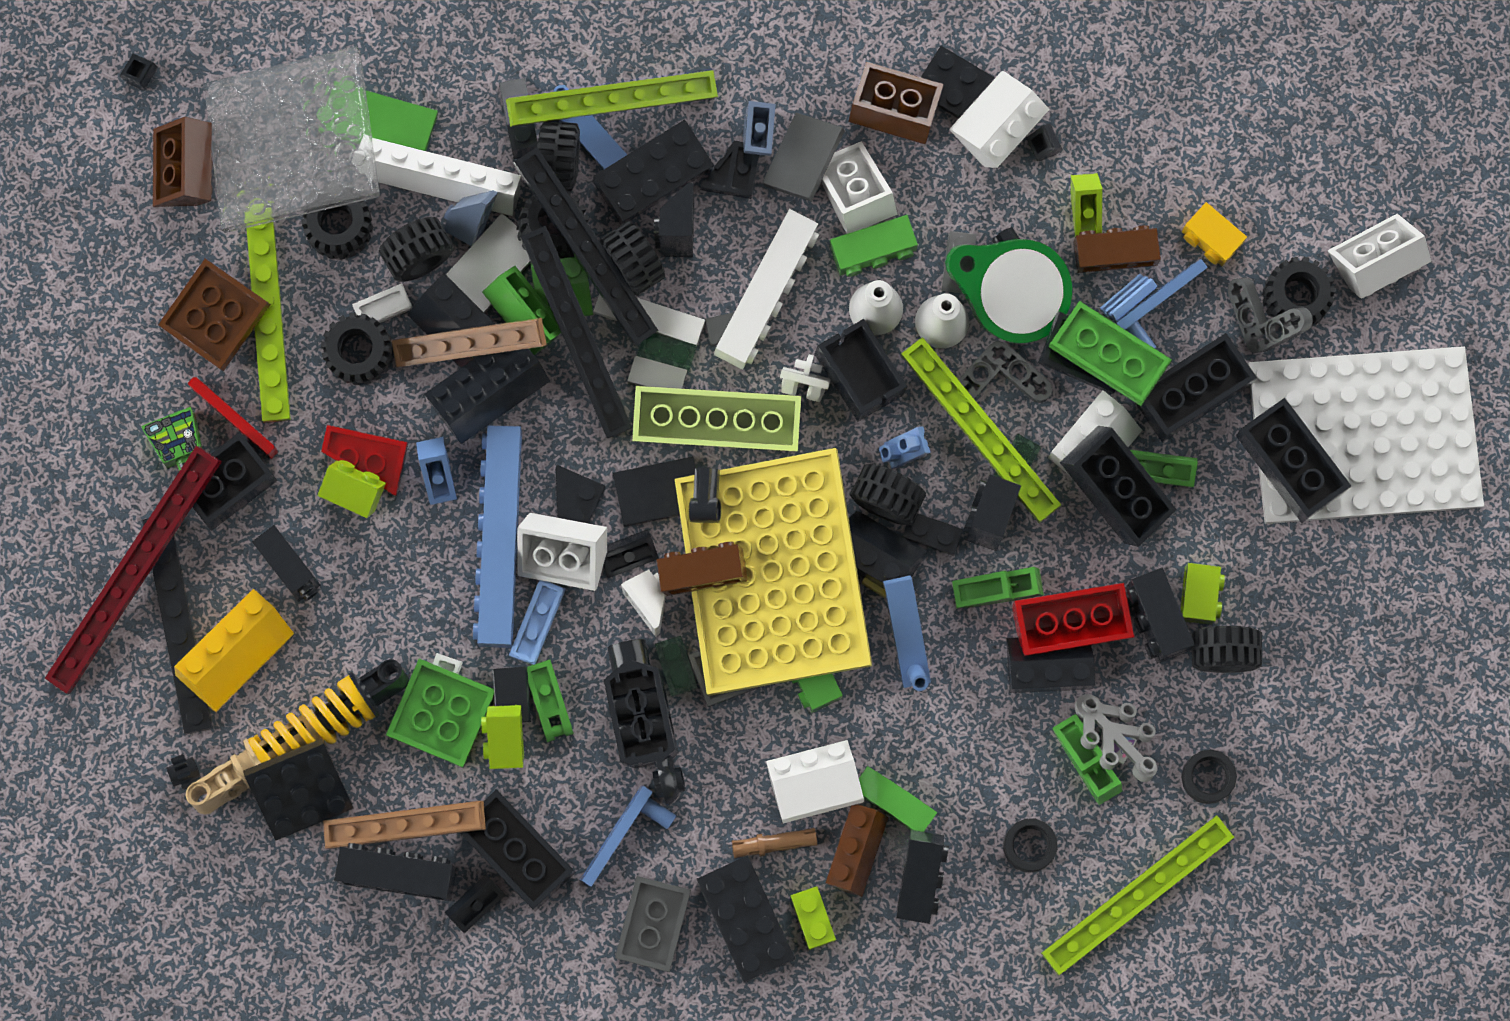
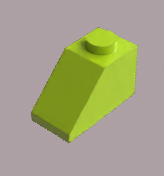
(1086, 203)

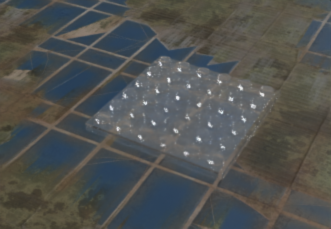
(291, 139)

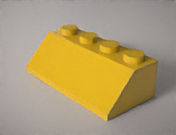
(233, 650)

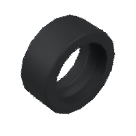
(1221, 759)
(1045, 830)

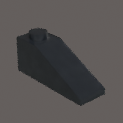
(521, 137)

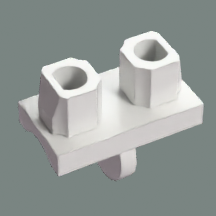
(793, 377)

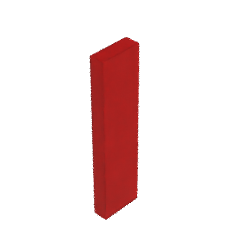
(233, 417)

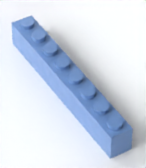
(499, 536)

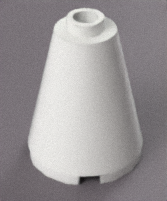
(878, 306)
(942, 321)

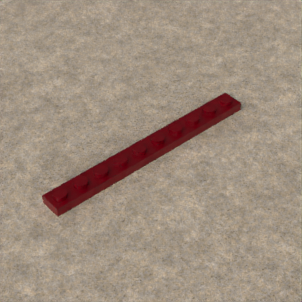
(133, 570)

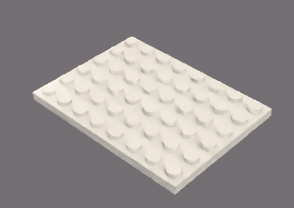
(1389, 424)

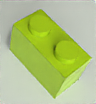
(351, 488)
(1201, 593)
(504, 737)
(812, 918)

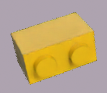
(1213, 235)

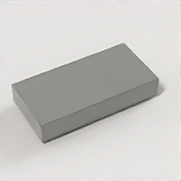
(656, 374)

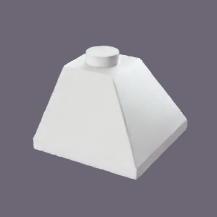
(646, 598)

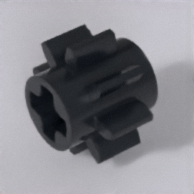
(183, 771)

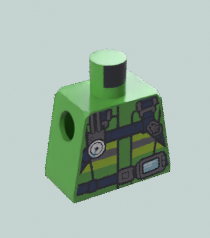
(174, 437)

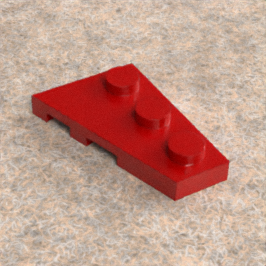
(368, 453)

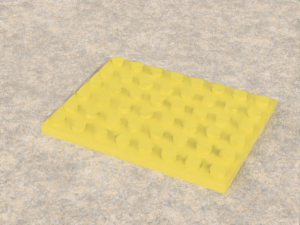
(802, 591)

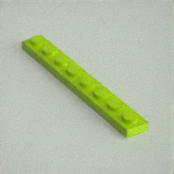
(611, 98)
(269, 329)
(980, 429)
(1137, 895)

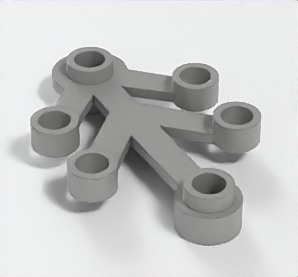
(1115, 733)

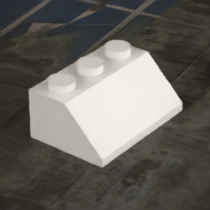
(999, 120)
(1380, 255)
(1102, 412)
(561, 551)
(815, 781)

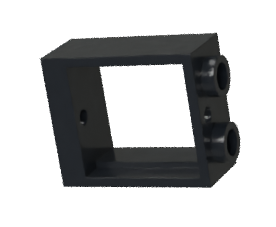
(287, 564)

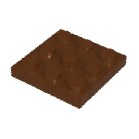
(214, 314)

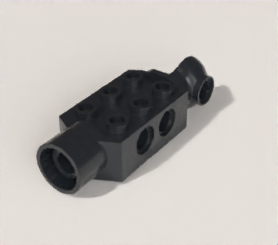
(642, 716)

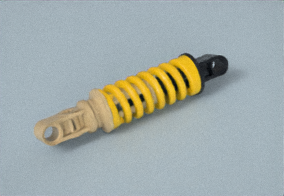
(356, 697)

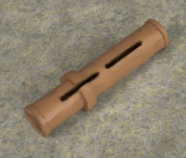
(772, 843)

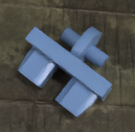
(905, 448)

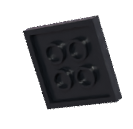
(298, 789)

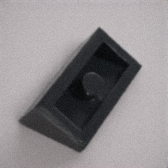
(629, 553)
(512, 689)

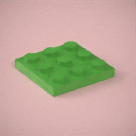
(441, 713)

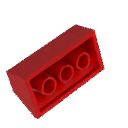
(1072, 619)

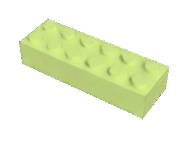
(716, 418)

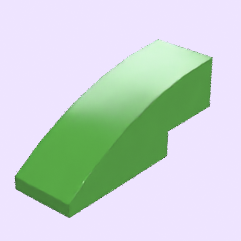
(998, 587)
(1100, 782)
(895, 801)

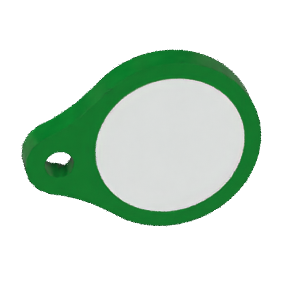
(1013, 287)

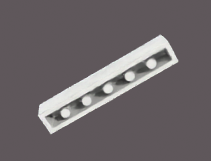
(443, 175)
(766, 289)

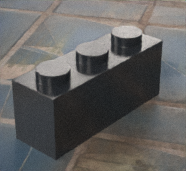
(921, 877)

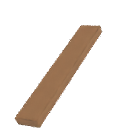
(469, 342)
(404, 824)

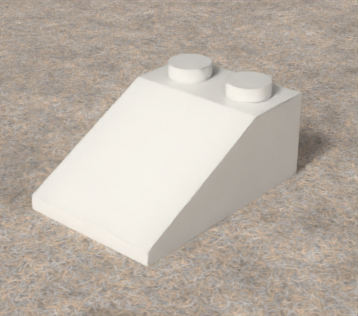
(857, 189)

